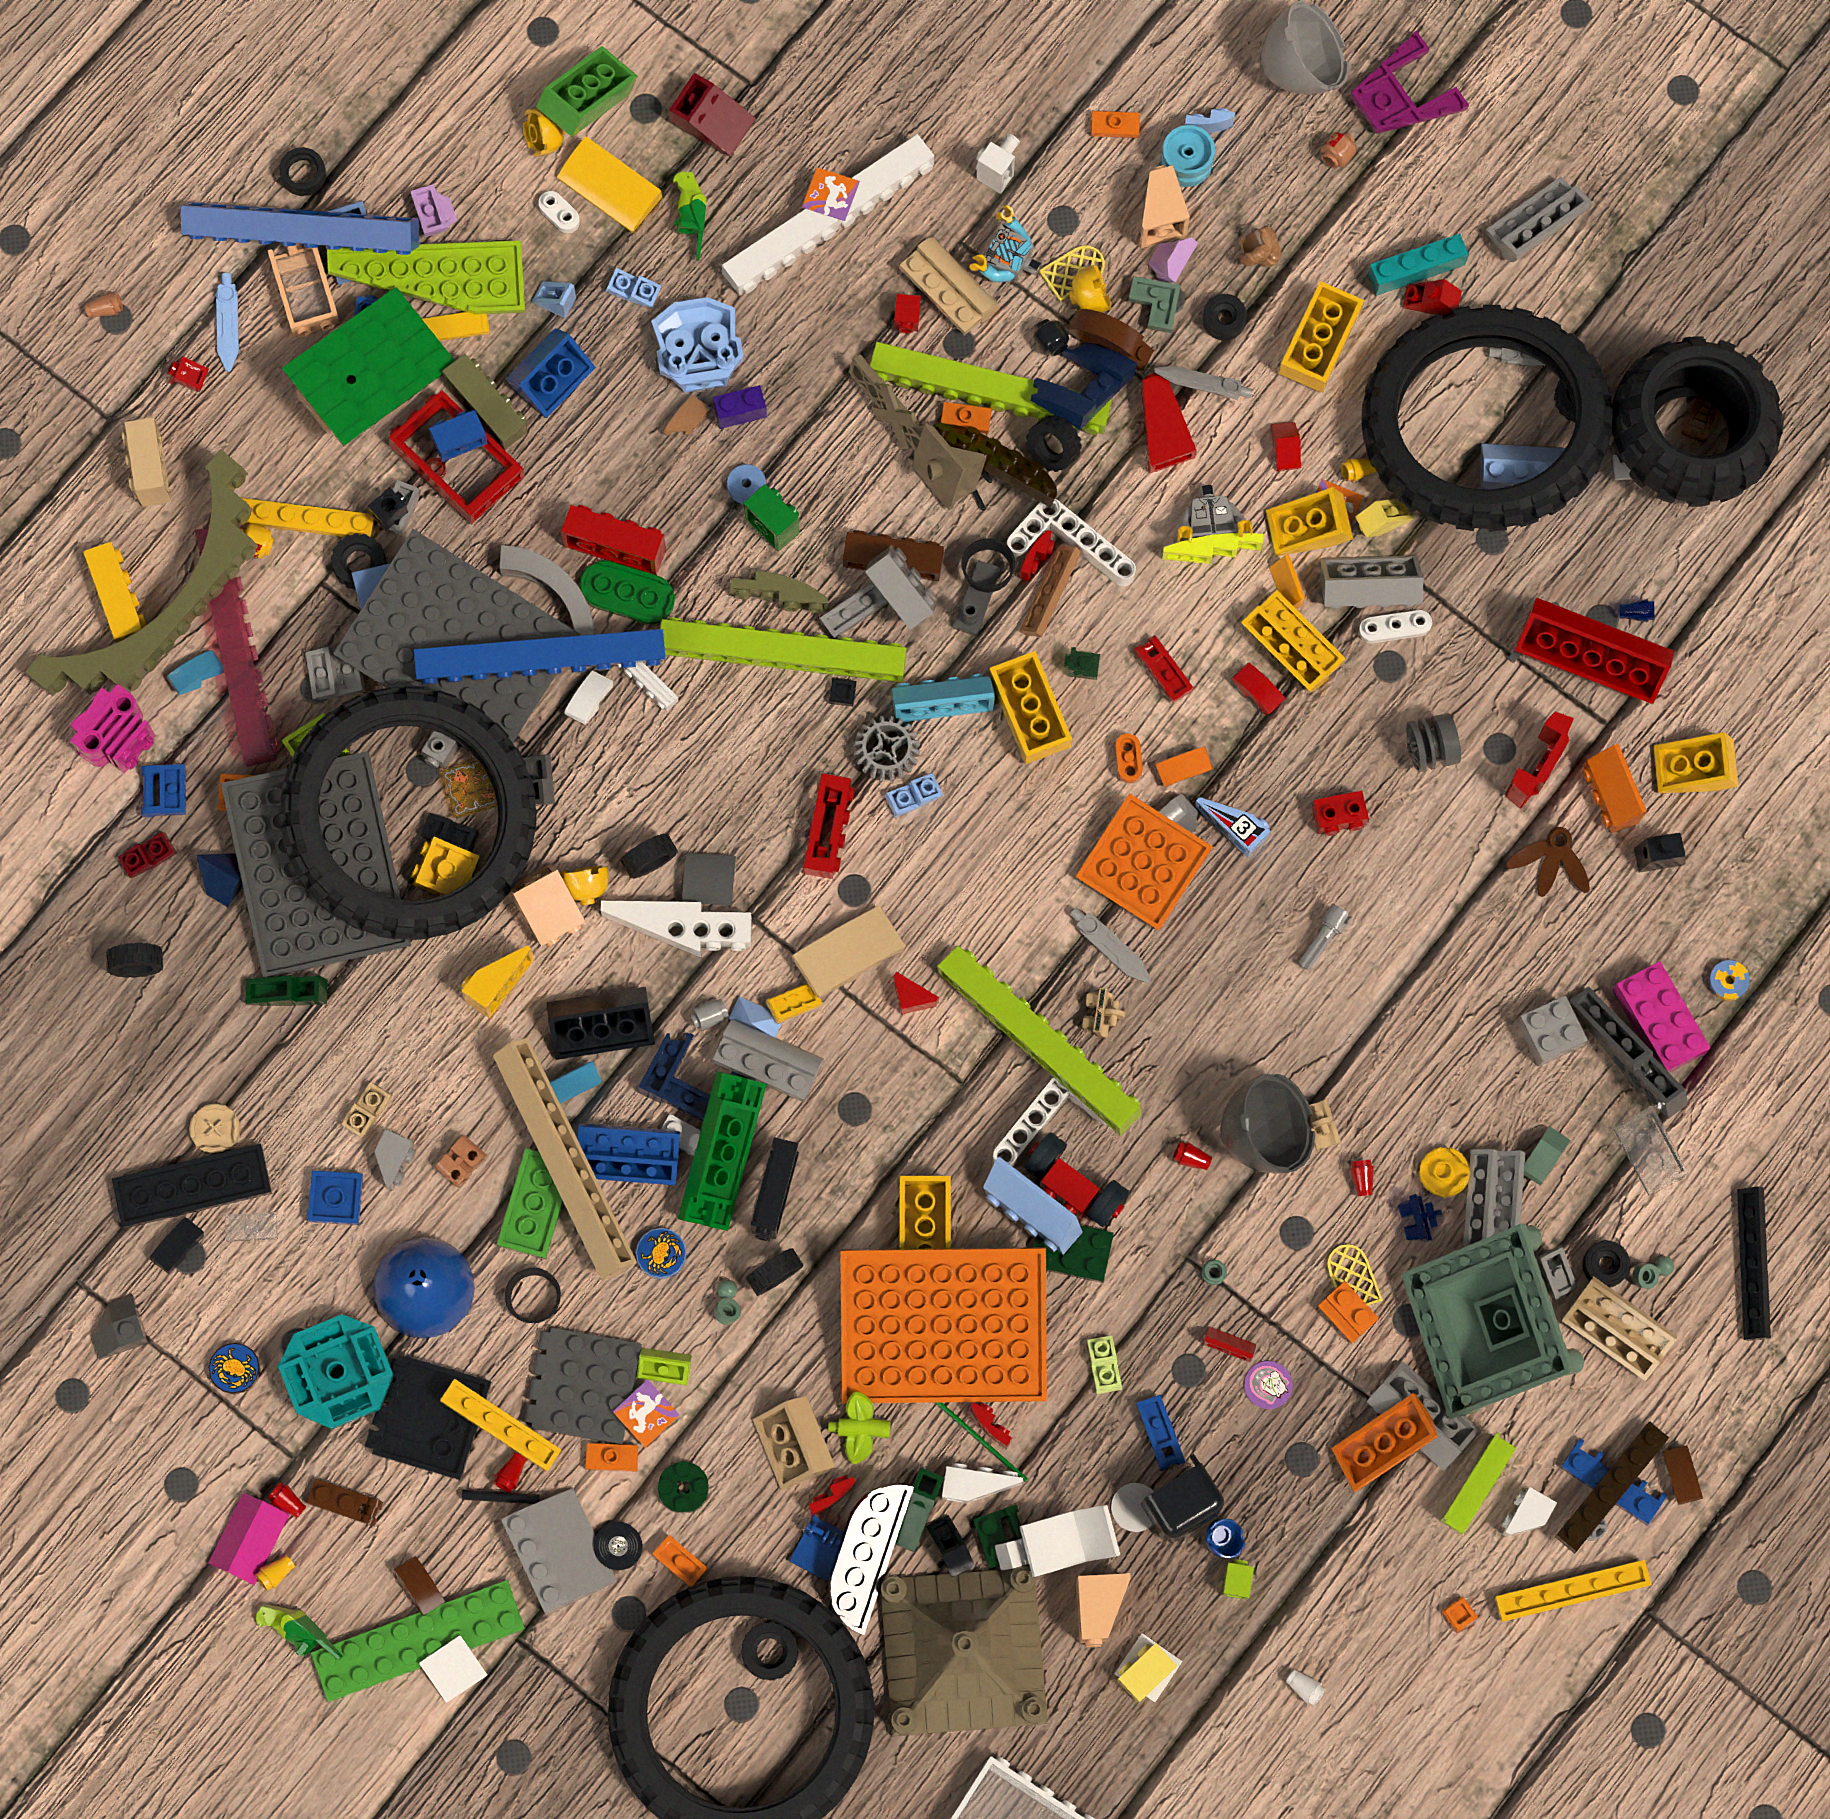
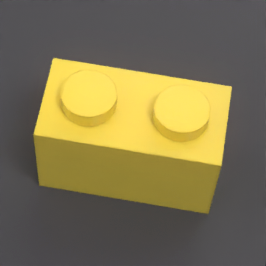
(1146, 1672)

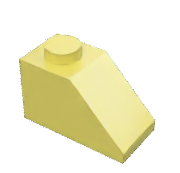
(1383, 517)

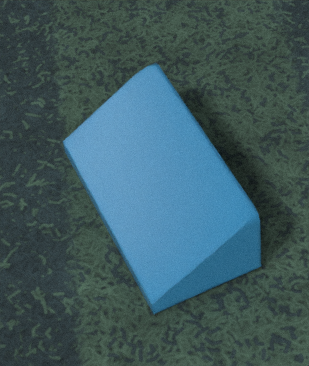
(576, 1082)

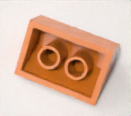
(1614, 789)

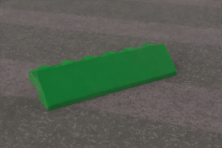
(722, 1151)

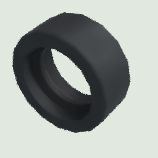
(294, 156)

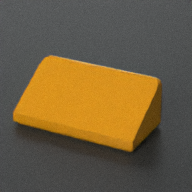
(1287, 581)

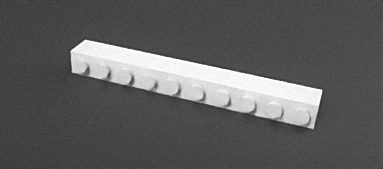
(809, 228)

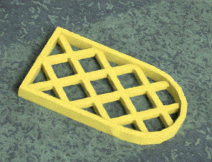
(1058, 262)
(1355, 1260)

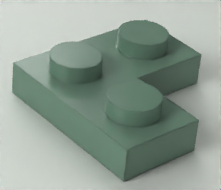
(1162, 298)

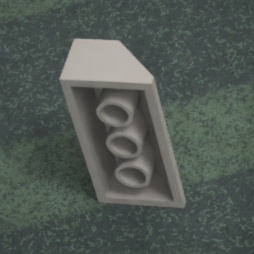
(1371, 581)
(1452, 1434)

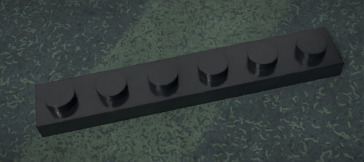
(1753, 1263)

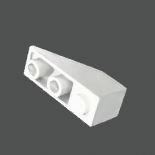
(970, 1485)

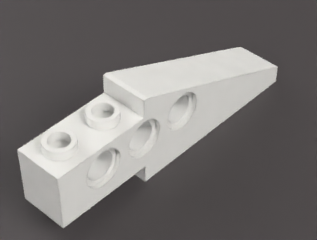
(659, 917)

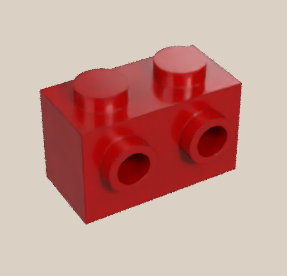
(1340, 813)

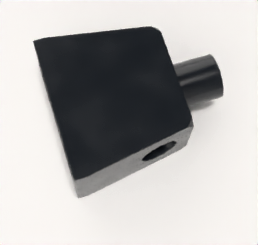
(1663, 852)

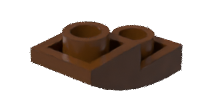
(1682, 1475)
(419, 1585)

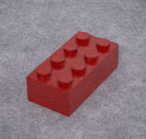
(613, 539)

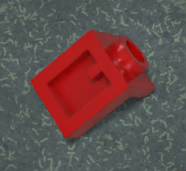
(187, 373)

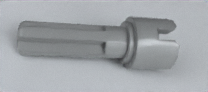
(1332, 923)

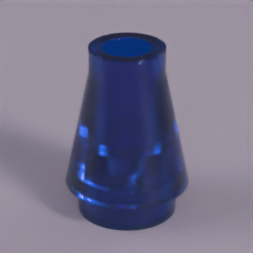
(1638, 610)

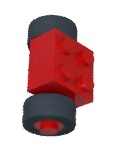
(1071, 1187)

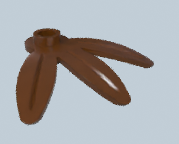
(1550, 866)

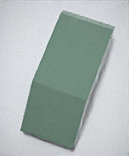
(1545, 1155)

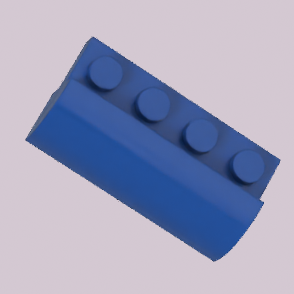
(631, 1153)

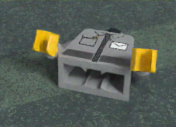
(1211, 516)

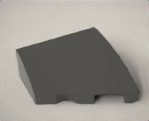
(541, 773)

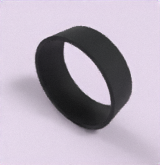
(988, 544)
(525, 1273)

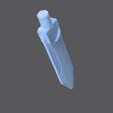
(227, 322)

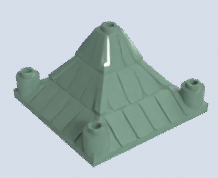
(1489, 1321)

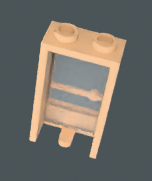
(304, 290)

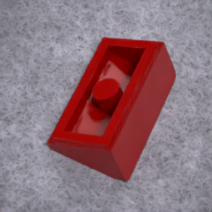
(1229, 1344)

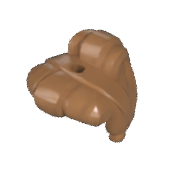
(1260, 248)

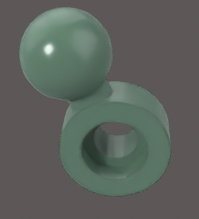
(1663, 1266)
(727, 1290)

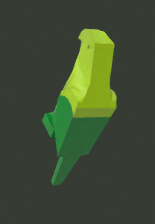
(691, 208)
(295, 1628)

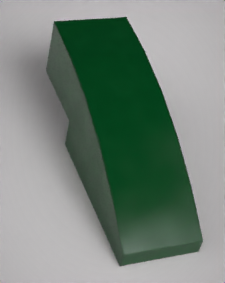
(287, 991)

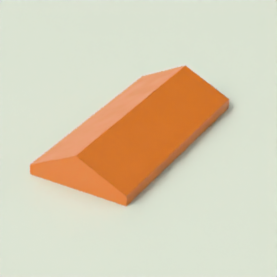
(1385, 1442)

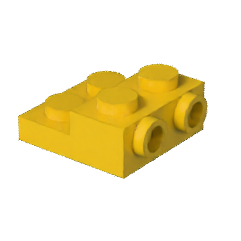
(443, 867)

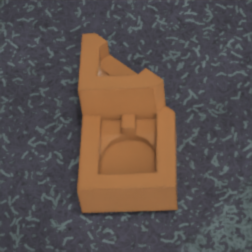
(688, 416)

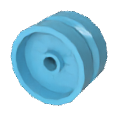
(1190, 153)

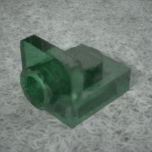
(1082, 664)

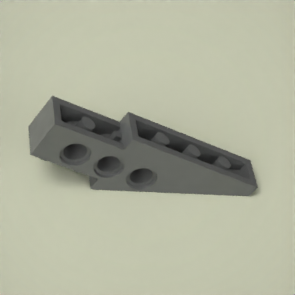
(1629, 1053)

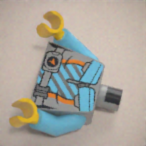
(1008, 252)

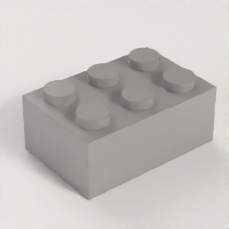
(901, 586)

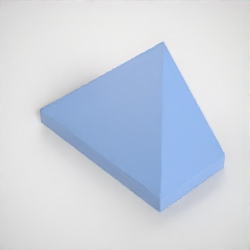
(754, 1016)

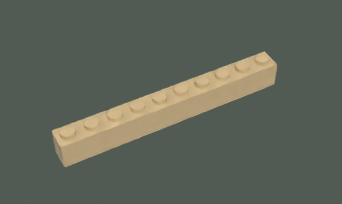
(564, 1159)

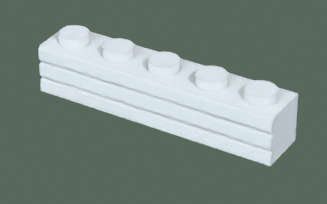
(653, 685)

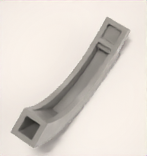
(544, 572)

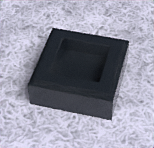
(842, 692)

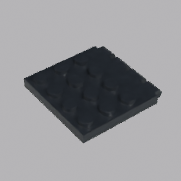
(418, 1426)

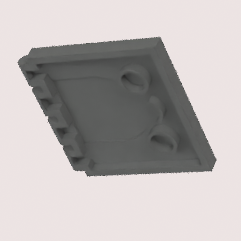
(581, 1385)

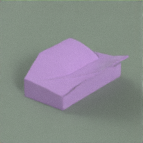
(433, 210)
(1171, 258)

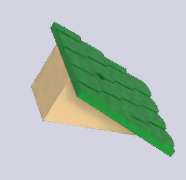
(385, 352)

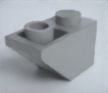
(392, 1156)

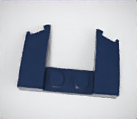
(1112, 374)
(662, 1086)

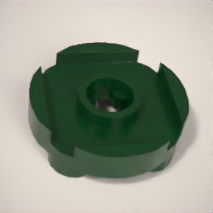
(683, 1502)

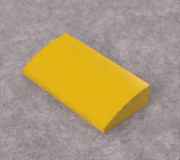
(609, 184)

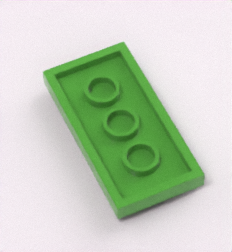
(531, 1209)

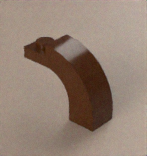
(1105, 330)

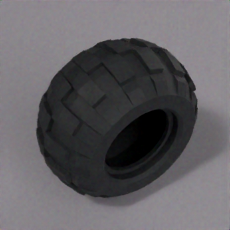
(1706, 373)

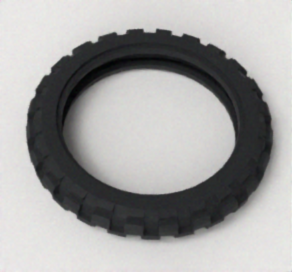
(1504, 506)
(426, 710)
(723, 1599)

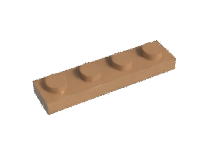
(1050, 591)

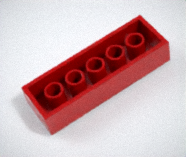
(1594, 650)

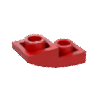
(1042, 547)
(1258, 687)
(985, 1418)
(839, 1490)

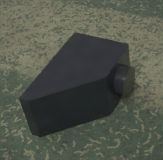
(950, 1546)

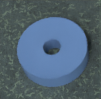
(743, 474)

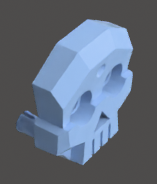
(695, 324)

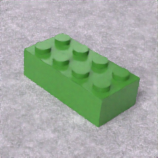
(586, 91)

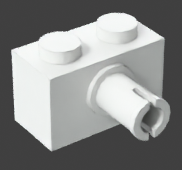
(997, 163)

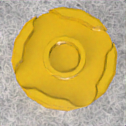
(1444, 1172)

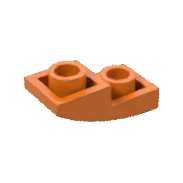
(1184, 766)

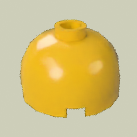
(542, 133)
(1089, 290)
(586, 883)

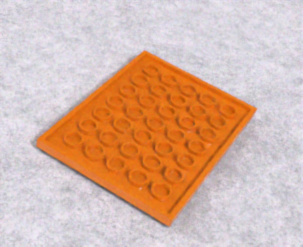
(944, 1324)

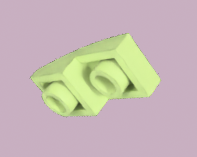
(1104, 1364)

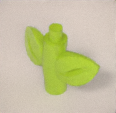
(860, 1427)

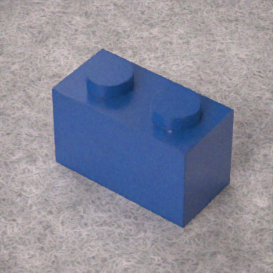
(458, 435)

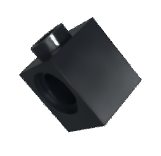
(388, 518)

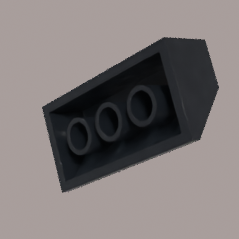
(600, 1023)

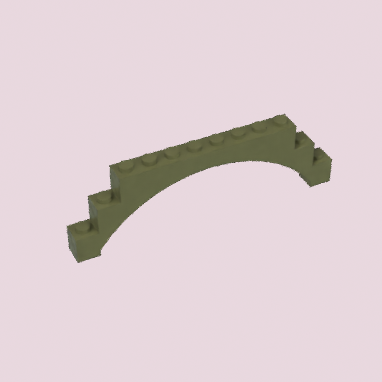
(139, 654)

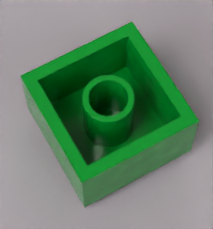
(772, 517)

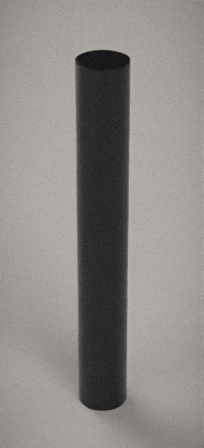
(493, 1496)

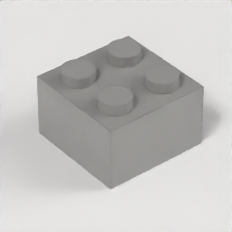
(1552, 1031)

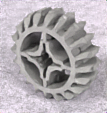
(877, 753)

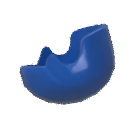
(1224, 1538)

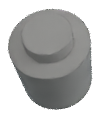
(708, 1014)

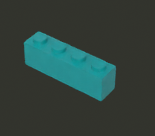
(1418, 264)

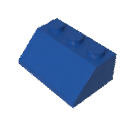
(550, 372)

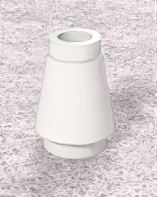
(1306, 1687)

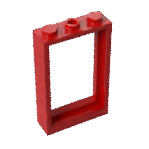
(489, 495)

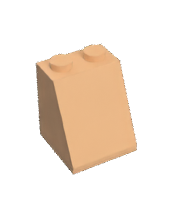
(1164, 208)
(547, 905)
(1098, 1605)

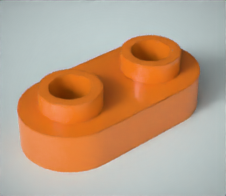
(1128, 759)

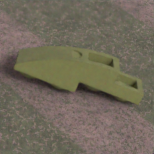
(791, 592)

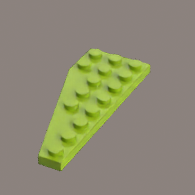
(455, 275)

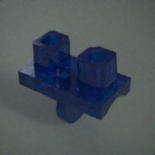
(1415, 1208)

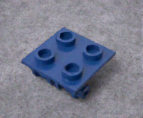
(817, 1548)

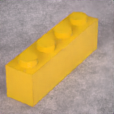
(113, 590)

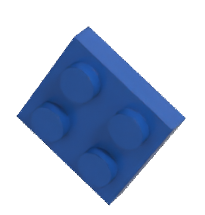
(335, 1197)

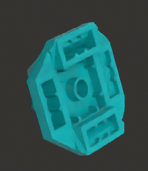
(313, 1356)

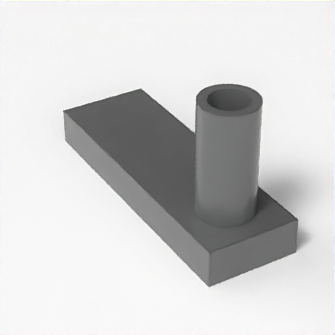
(975, 601)

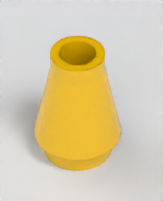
(1356, 469)
(274, 1573)

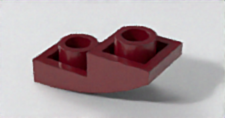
(148, 855)

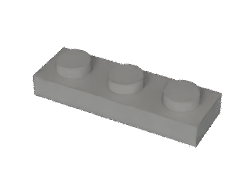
(853, 610)

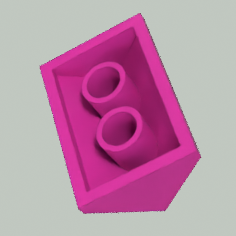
(248, 1538)

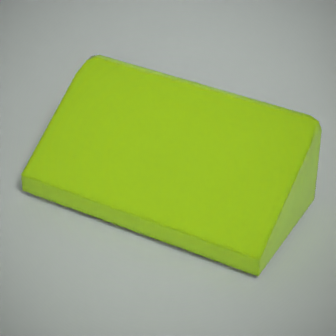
(664, 1366)

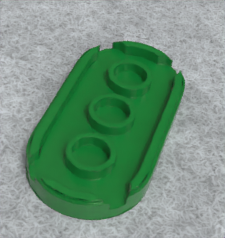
(627, 592)

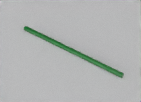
(981, 1440)

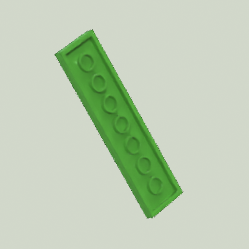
(406, 1642)

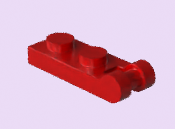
(1164, 669)

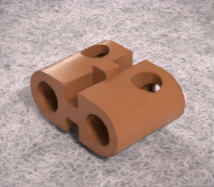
(461, 1161)

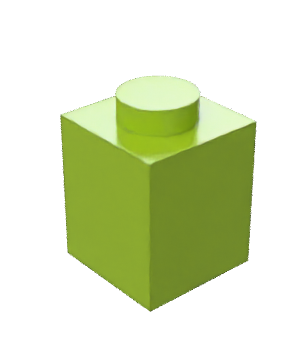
(1238, 1579)

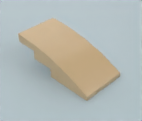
(848, 951)

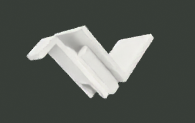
(1061, 1541)

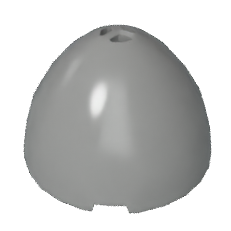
(1304, 51)

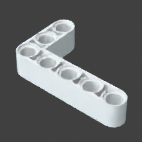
(1072, 538)
(1032, 1130)

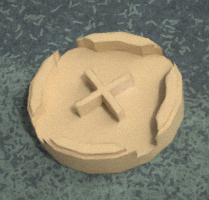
(215, 1129)

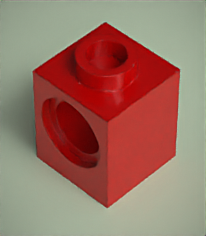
(907, 313)

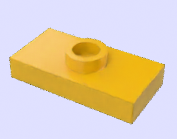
(793, 1003)

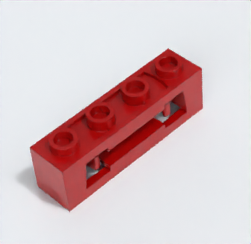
(836, 787)

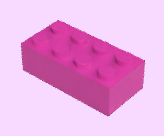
(1661, 1017)

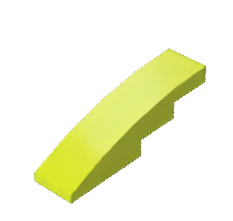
(1203, 547)

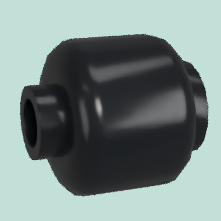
(1051, 337)

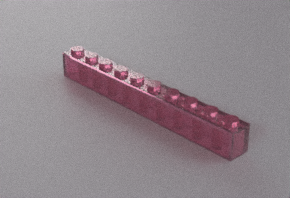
(240, 670)

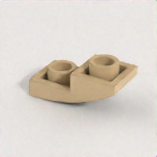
(367, 1110)

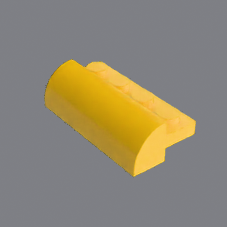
(1293, 641)

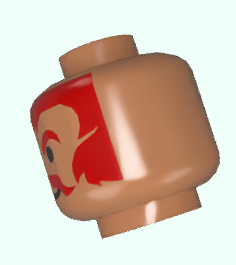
(1338, 149)

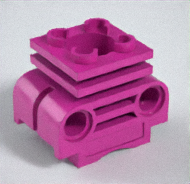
(112, 730)

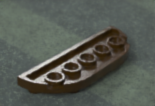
(1003, 462)

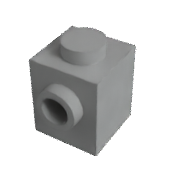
(439, 750)

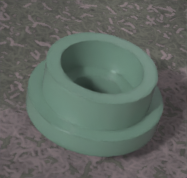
(1216, 1264)

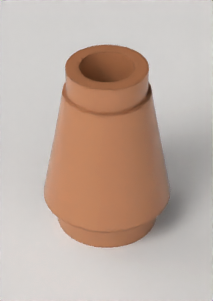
(105, 305)

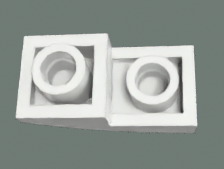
(588, 696)

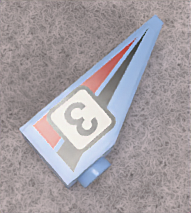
(1238, 826)

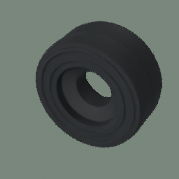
(1229, 304)
(1611, 1250)

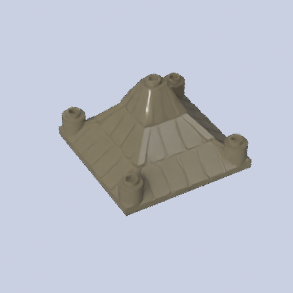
(963, 1652)

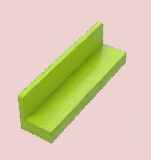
(1478, 1484)

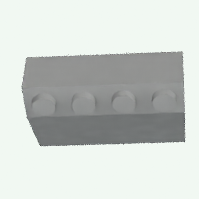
(557, 1551)

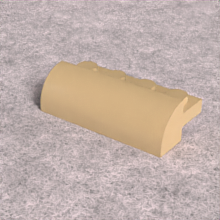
(948, 285)
(1619, 1328)

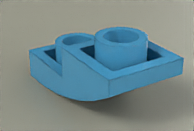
(193, 672)

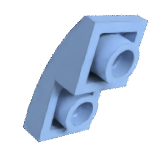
(1219, 120)
(633, 289)
(913, 796)

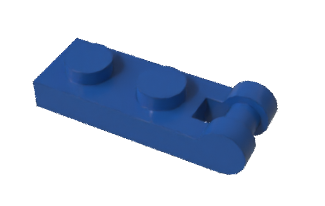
(1160, 1431)

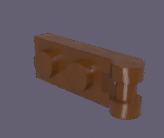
(343, 1502)

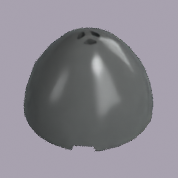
(1268, 1125)

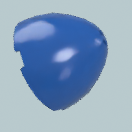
(429, 1307)

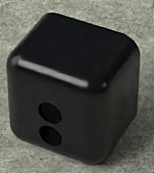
(1184, 1503)

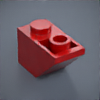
(1432, 297)

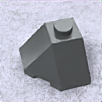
(119, 1328)

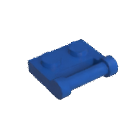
(171, 790)

